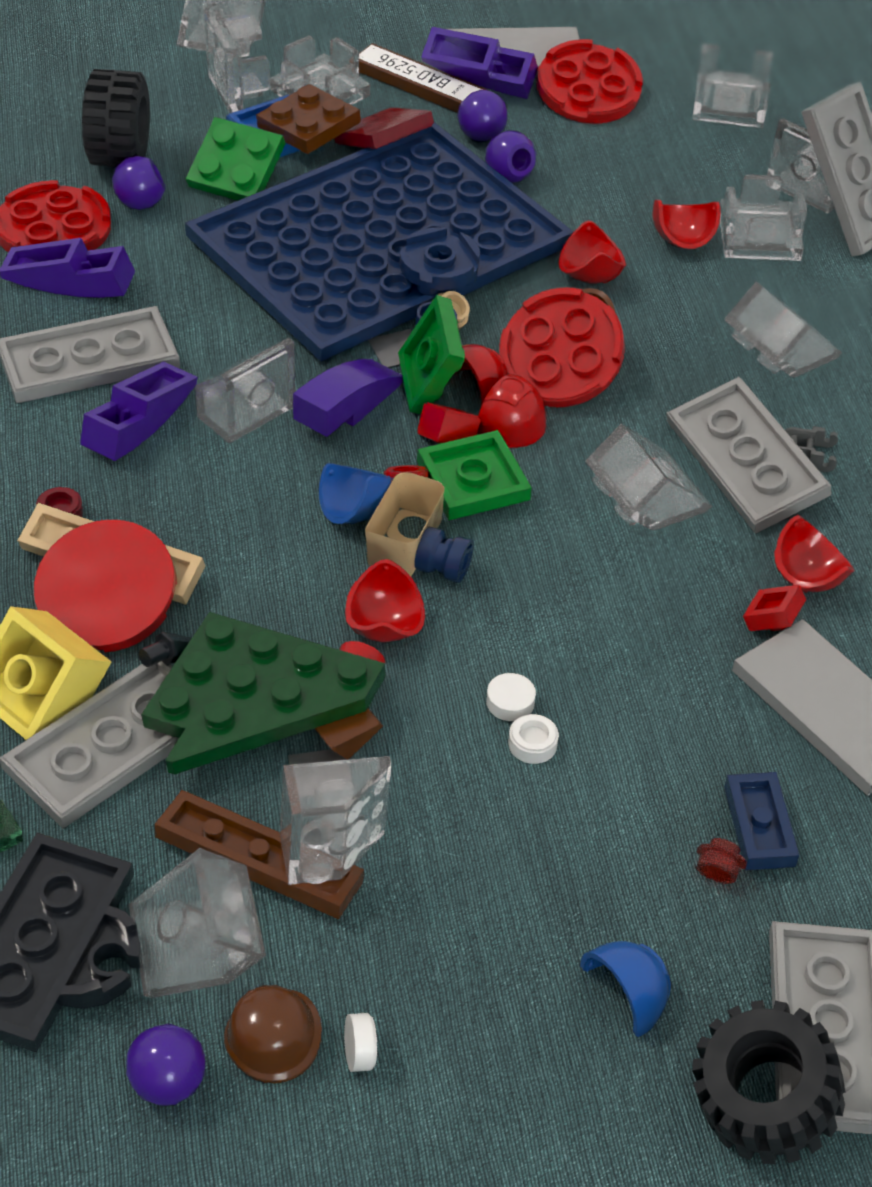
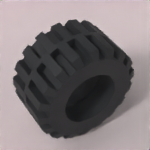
(115, 116)
(761, 1038)

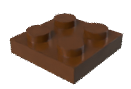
(309, 118)

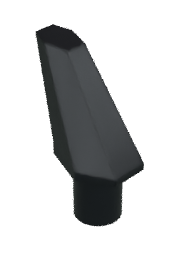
(166, 649)

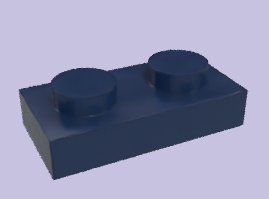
(761, 821)

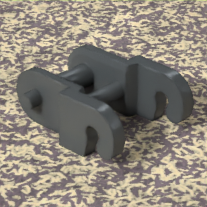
(816, 437)

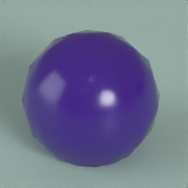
(482, 115)
(511, 155)
(138, 183)
(165, 1064)

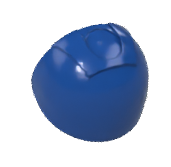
(350, 493)
(639, 974)

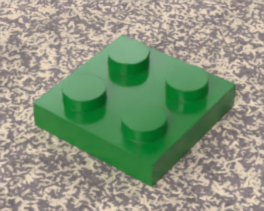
(235, 160)
(431, 354)
(475, 474)

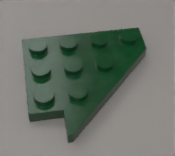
(251, 688)

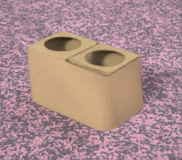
(416, 497)

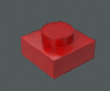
(774, 608)

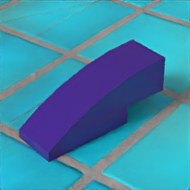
(481, 61)
(69, 269)
(343, 394)
(136, 410)

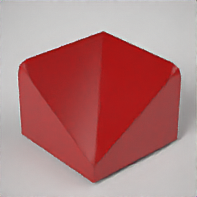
(446, 423)

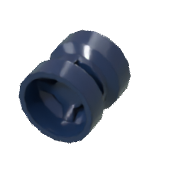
(444, 554)

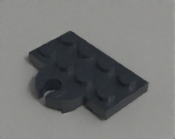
(56, 931)

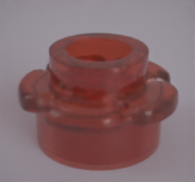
(720, 861)

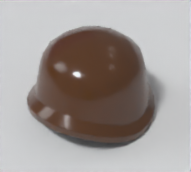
(273, 1034)

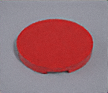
(589, 82)
(53, 213)
(564, 345)
(107, 583)

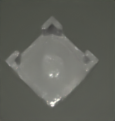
(731, 95)

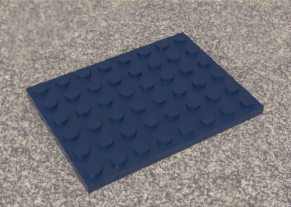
(330, 240)

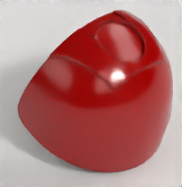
(688, 224)
(591, 255)
(485, 365)
(515, 411)
(809, 558)
(385, 604)

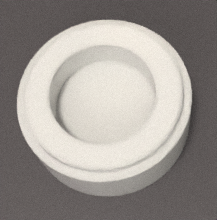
(510, 696)
(533, 739)
(360, 1042)

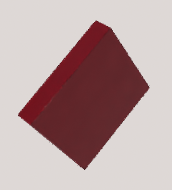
(386, 127)

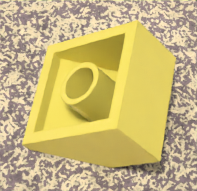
(43, 670)

